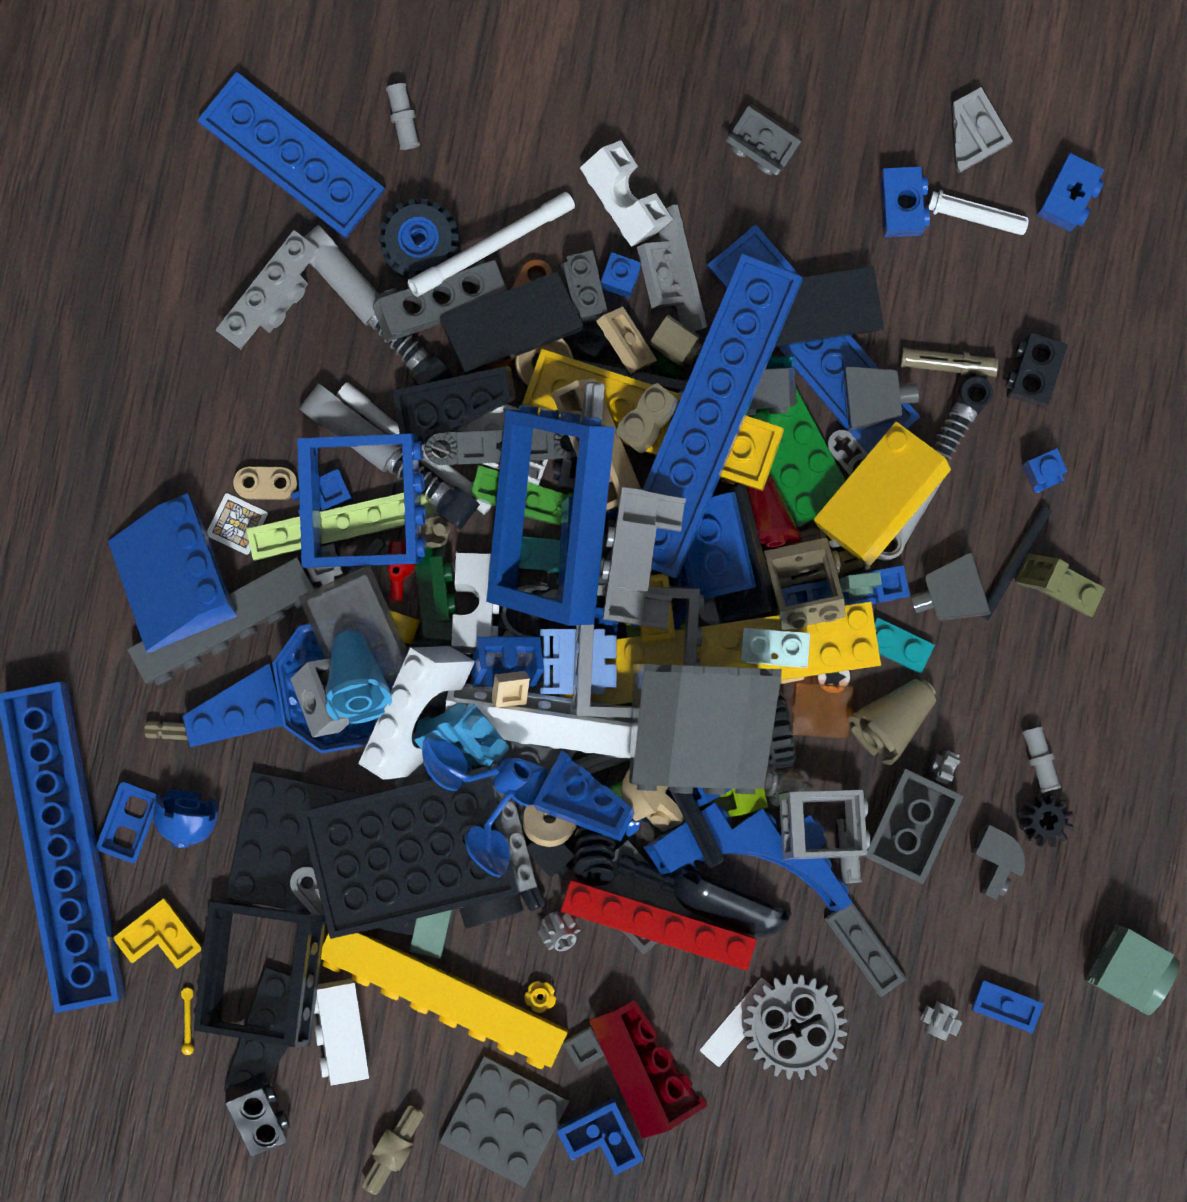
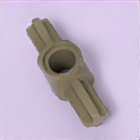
(392, 1149)

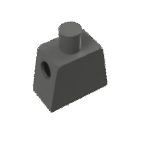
(875, 396)
(953, 591)

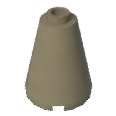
(893, 719)

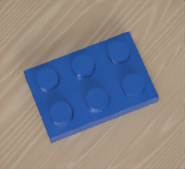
(719, 553)

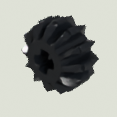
(1055, 826)

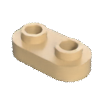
(265, 483)

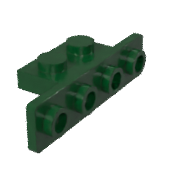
(434, 593)

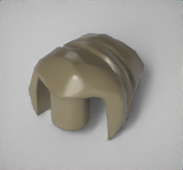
(435, 530)

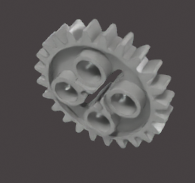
(805, 1054)

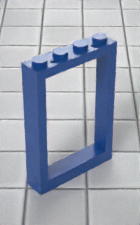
(586, 519)

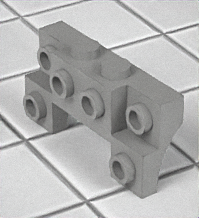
(632, 555)

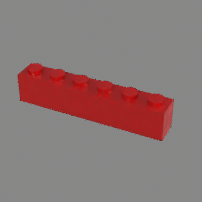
(659, 924)

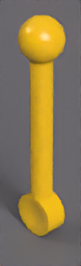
(187, 994)

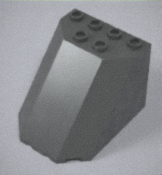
(702, 727)

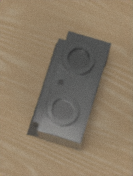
(584, 286)

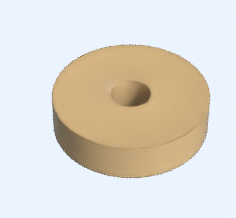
(545, 833)

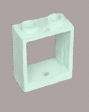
(789, 646)

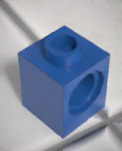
(620, 275)

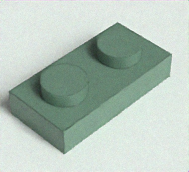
(860, 584)

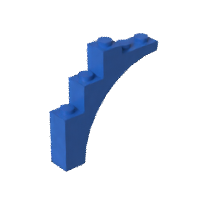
(755, 837)

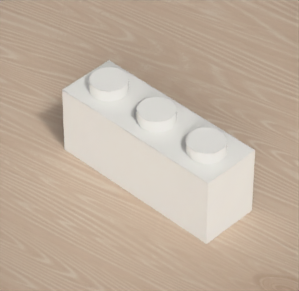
(340, 1033)

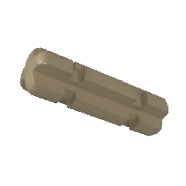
(167, 730)

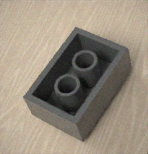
(912, 825)

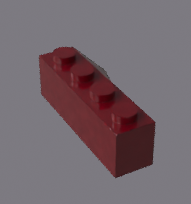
(644, 1070)

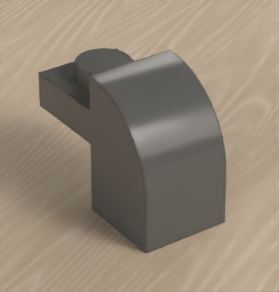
(1005, 855)

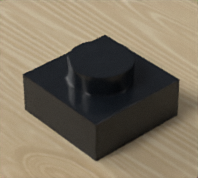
(589, 344)

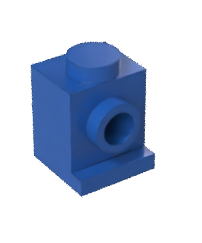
(1045, 470)

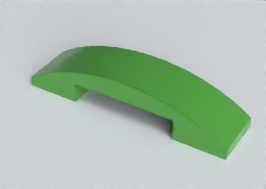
(540, 504)

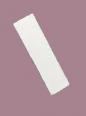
(731, 1030)

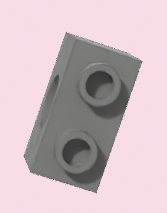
(310, 688)

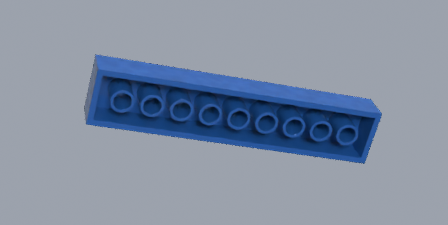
(61, 847)

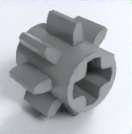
(558, 931)
(941, 1020)

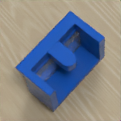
(506, 655)

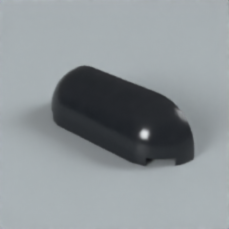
(728, 905)

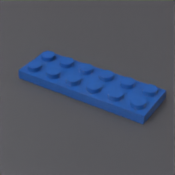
(291, 155)

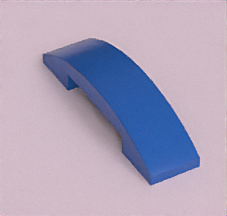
(893, 587)

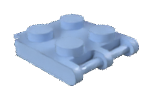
(564, 658)

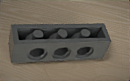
(398, 323)

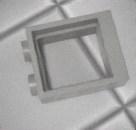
(793, 824)

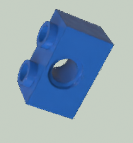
(898, 220)

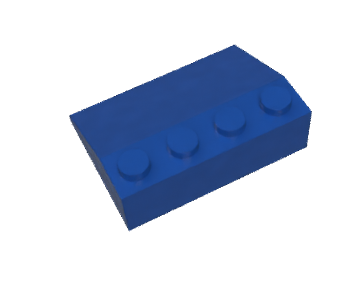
(171, 574)

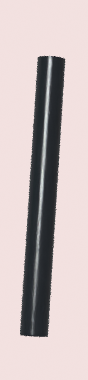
(1016, 559)

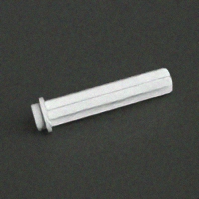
(977, 213)

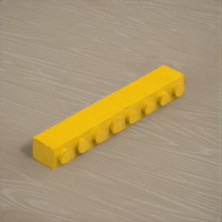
(445, 995)

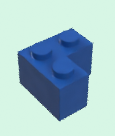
(602, 1127)

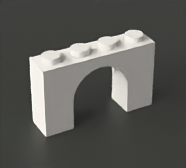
(423, 675)

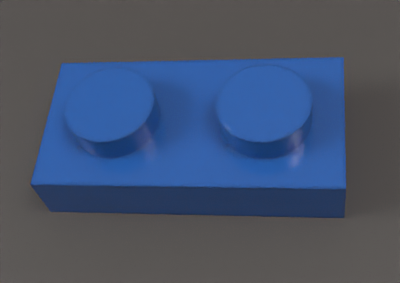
(1007, 1006)

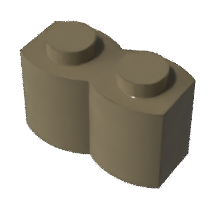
(676, 342)
(643, 424)

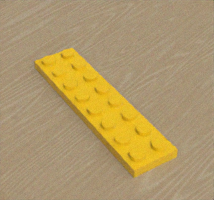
(750, 455)

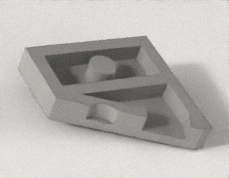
(976, 130)

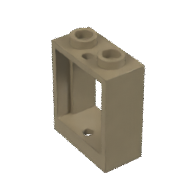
(811, 556)

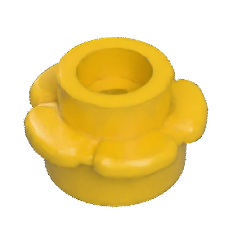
(546, 990)

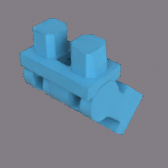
(466, 730)

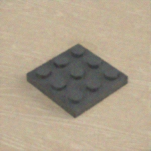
(504, 1121)

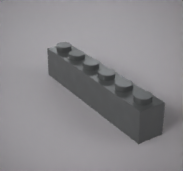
(254, 604)

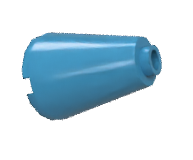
(355, 680)

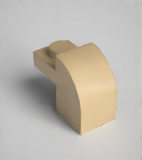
(652, 804)

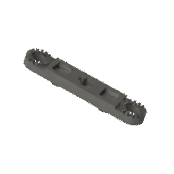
(480, 446)

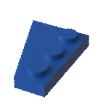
(237, 711)
(582, 800)

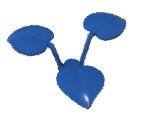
(513, 777)

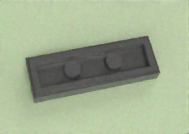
(865, 949)

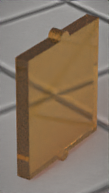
(822, 710)

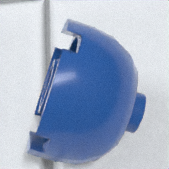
(184, 818)

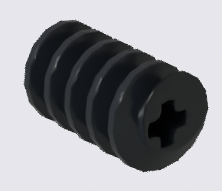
(593, 857)

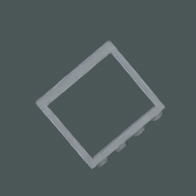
(584, 651)

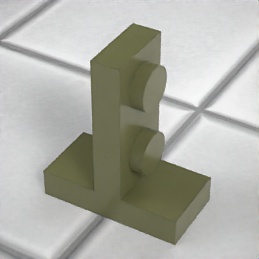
(1059, 582)

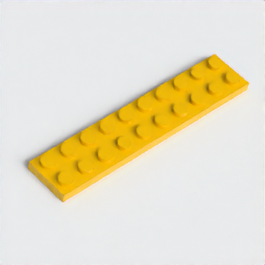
(833, 648)

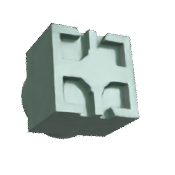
(1134, 970)

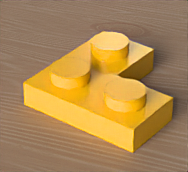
(162, 927)

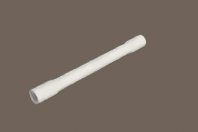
(436, 275)
(362, 405)

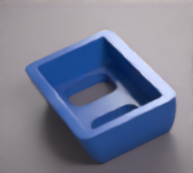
(118, 817)

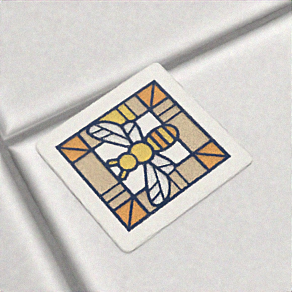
(232, 521)

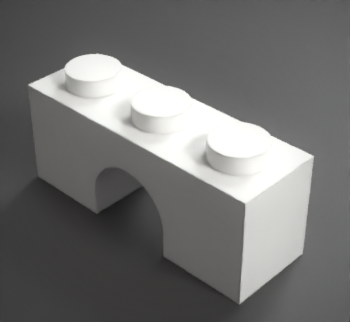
(609, 176)
(473, 578)

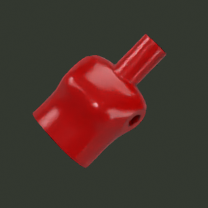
(405, 571)

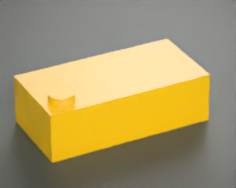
(882, 494)

